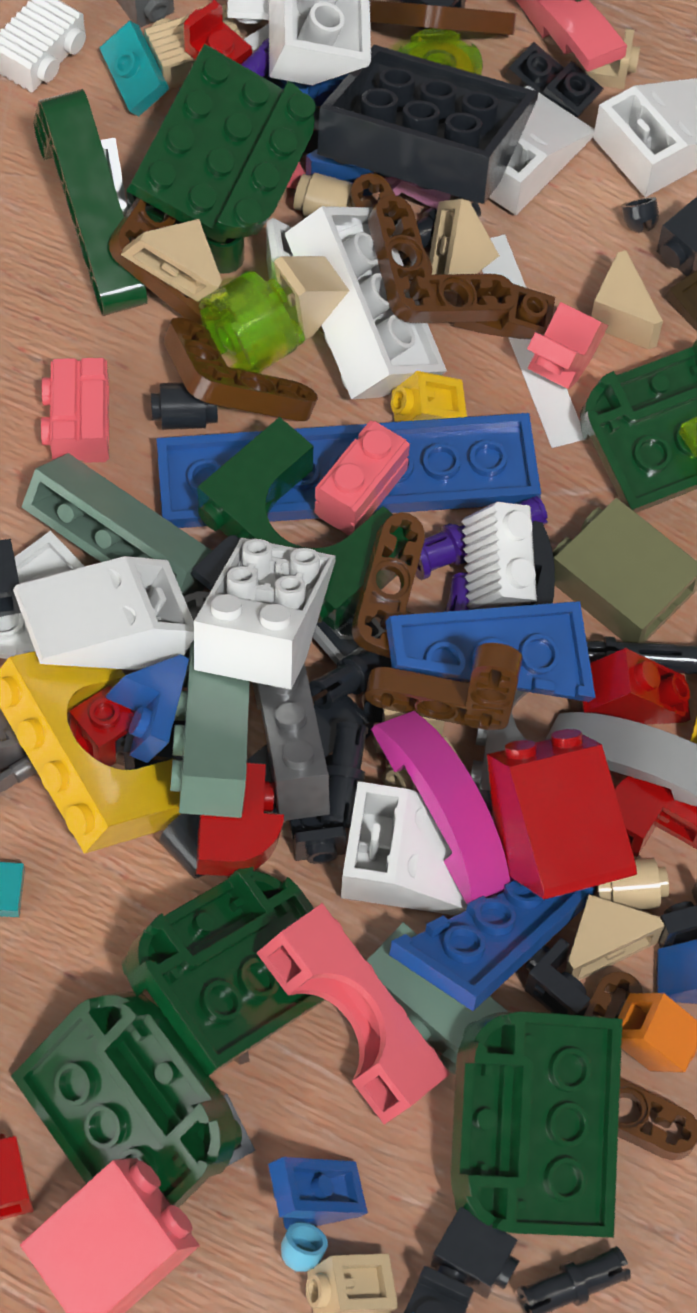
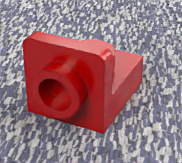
(208, 28)
(99, 725)

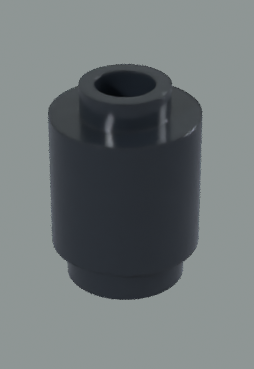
(180, 409)

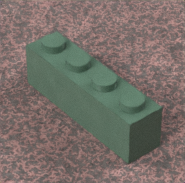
(109, 520)
(211, 744)
(432, 1011)

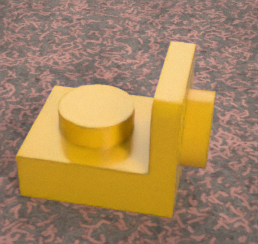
(428, 397)

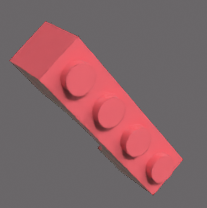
(393, 1056)

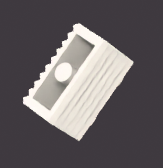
(39, 42)
(499, 556)

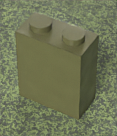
(624, 572)

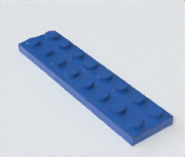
(449, 466)

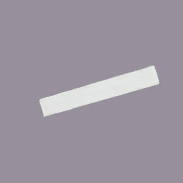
(550, 398)

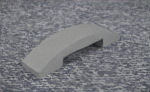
(640, 751)

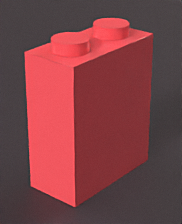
(111, 1241)

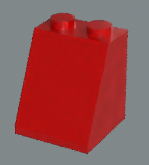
(559, 814)

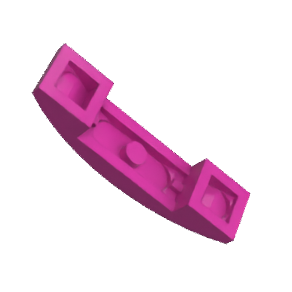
(453, 801)

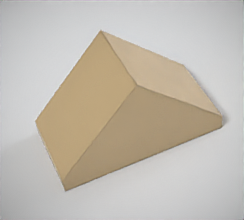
(459, 240)
(177, 257)
(310, 288)
(627, 305)
(609, 935)

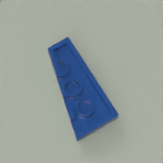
(545, 634)
(486, 942)

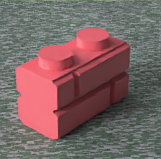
(77, 409)
(361, 478)

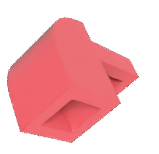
(566, 346)

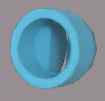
(303, 1246)

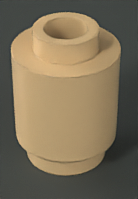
(321, 191)
(638, 891)

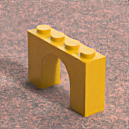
(95, 800)

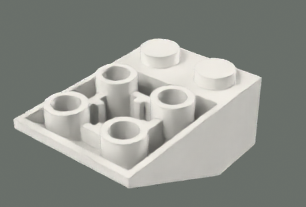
(651, 132)
(542, 151)
(262, 613)
(107, 615)
(398, 853)

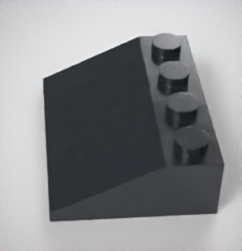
(425, 123)

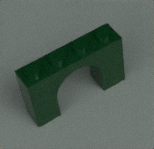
(251, 483)

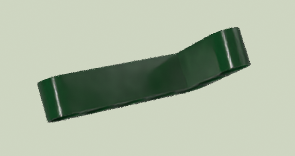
(70, 137)

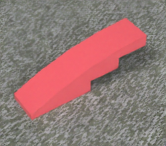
(576, 29)

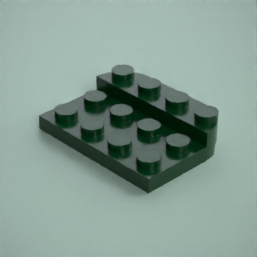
(225, 148)
(637, 427)
(207, 969)
(127, 1088)
(538, 1123)

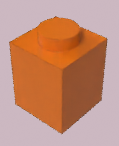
(658, 1032)

